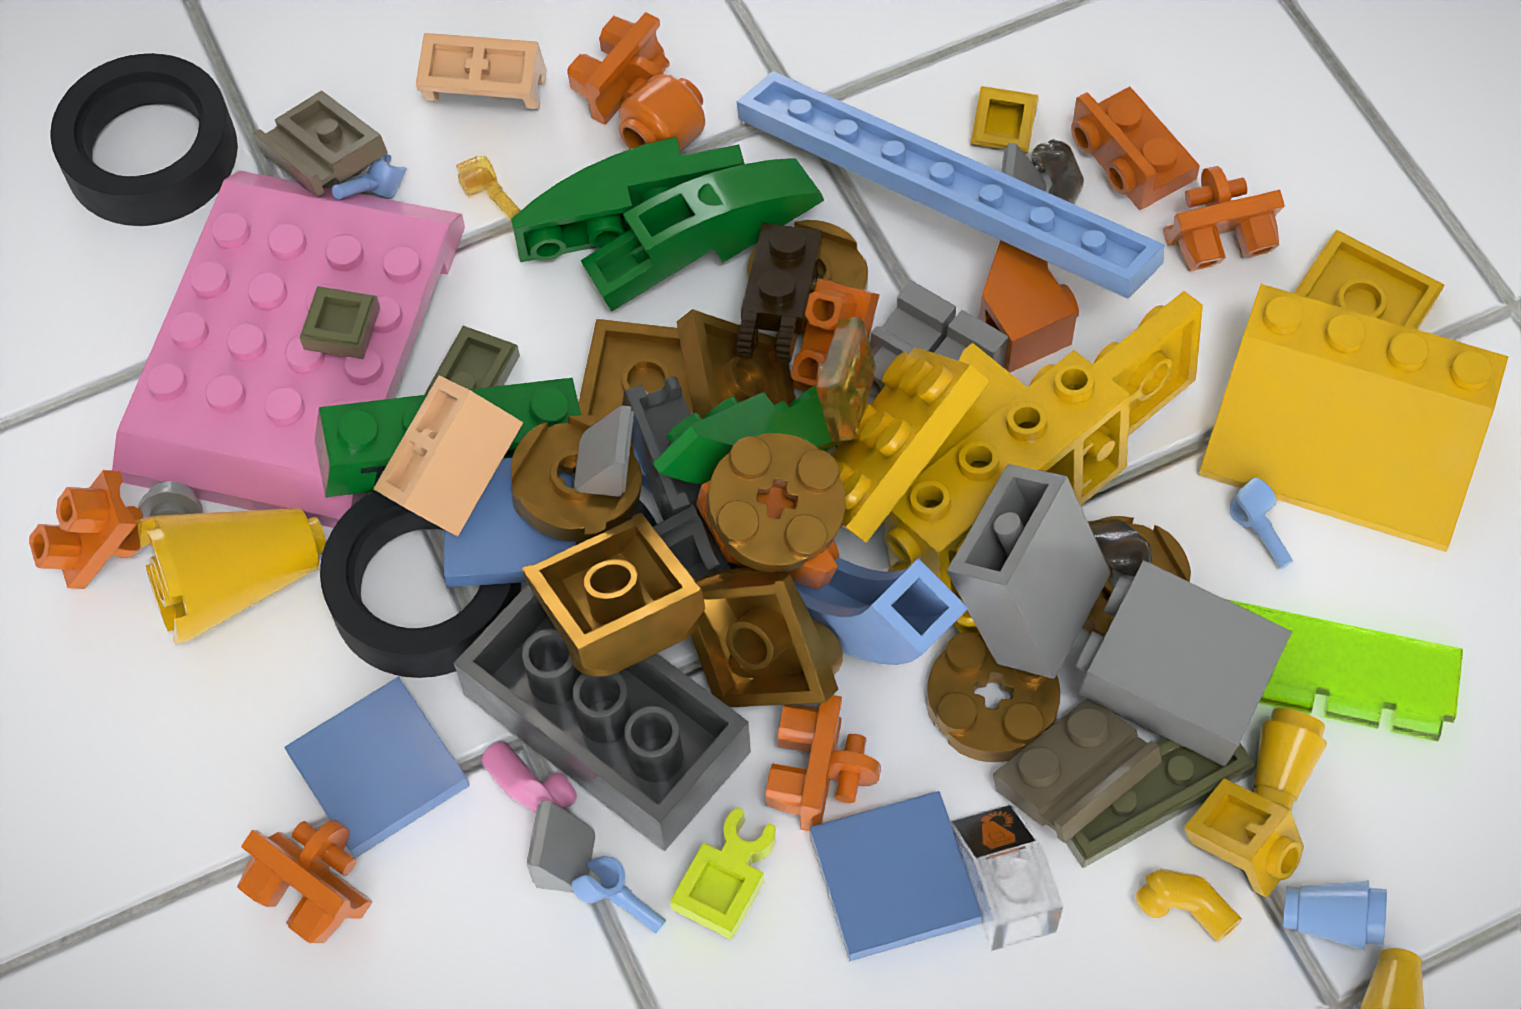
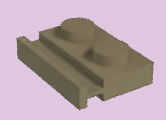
(321, 143)
(1076, 769)

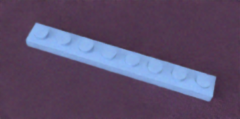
(953, 184)

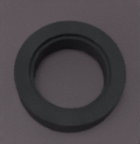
(131, 84)
(385, 646)

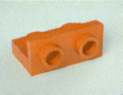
(1132, 147)

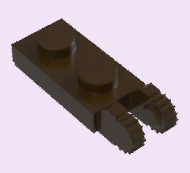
(779, 288)

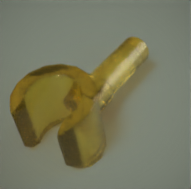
(478, 176)

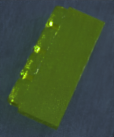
(1363, 674)

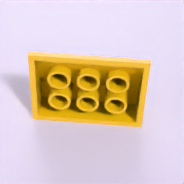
(1355, 416)

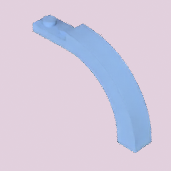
(881, 613)

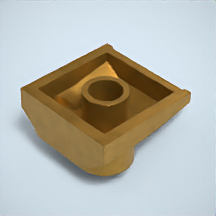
(617, 597)
(762, 641)

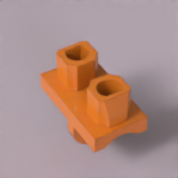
(630, 61)
(1199, 229)
(824, 309)
(89, 531)
(806, 790)
(282, 863)

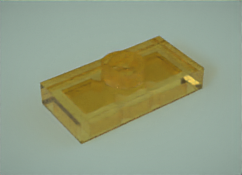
(846, 379)

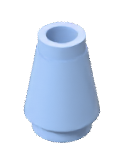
(1338, 912)

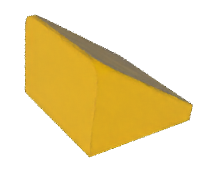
(1004, 118)

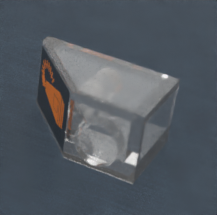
(1008, 876)

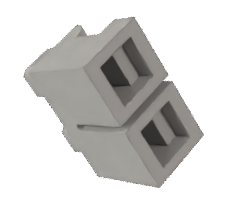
(932, 325)

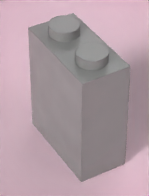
(1030, 570)
(1181, 661)

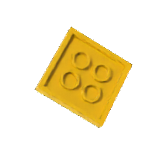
(902, 432)

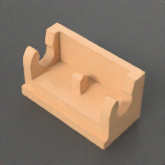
(480, 67)
(448, 455)

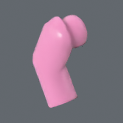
(521, 783)

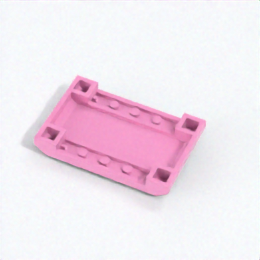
(228, 383)

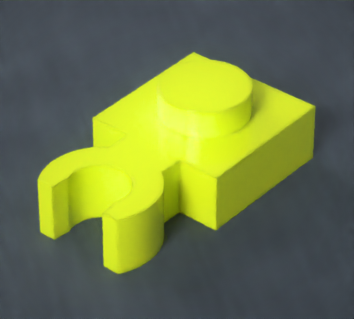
(723, 882)

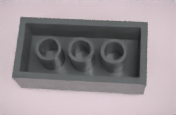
(633, 739)

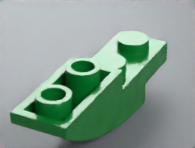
(590, 204)
(695, 217)
(703, 443)

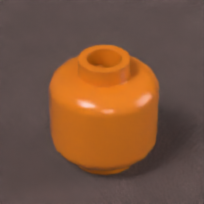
(662, 110)

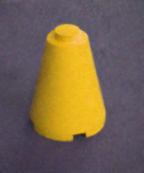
(225, 562)

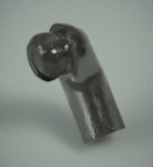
(1061, 166)
(1121, 545)

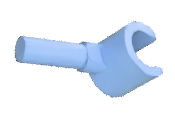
(380, 179)
(1249, 510)
(612, 887)

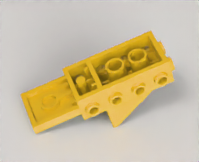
(1064, 423)

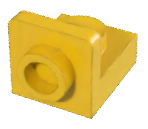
(1248, 834)

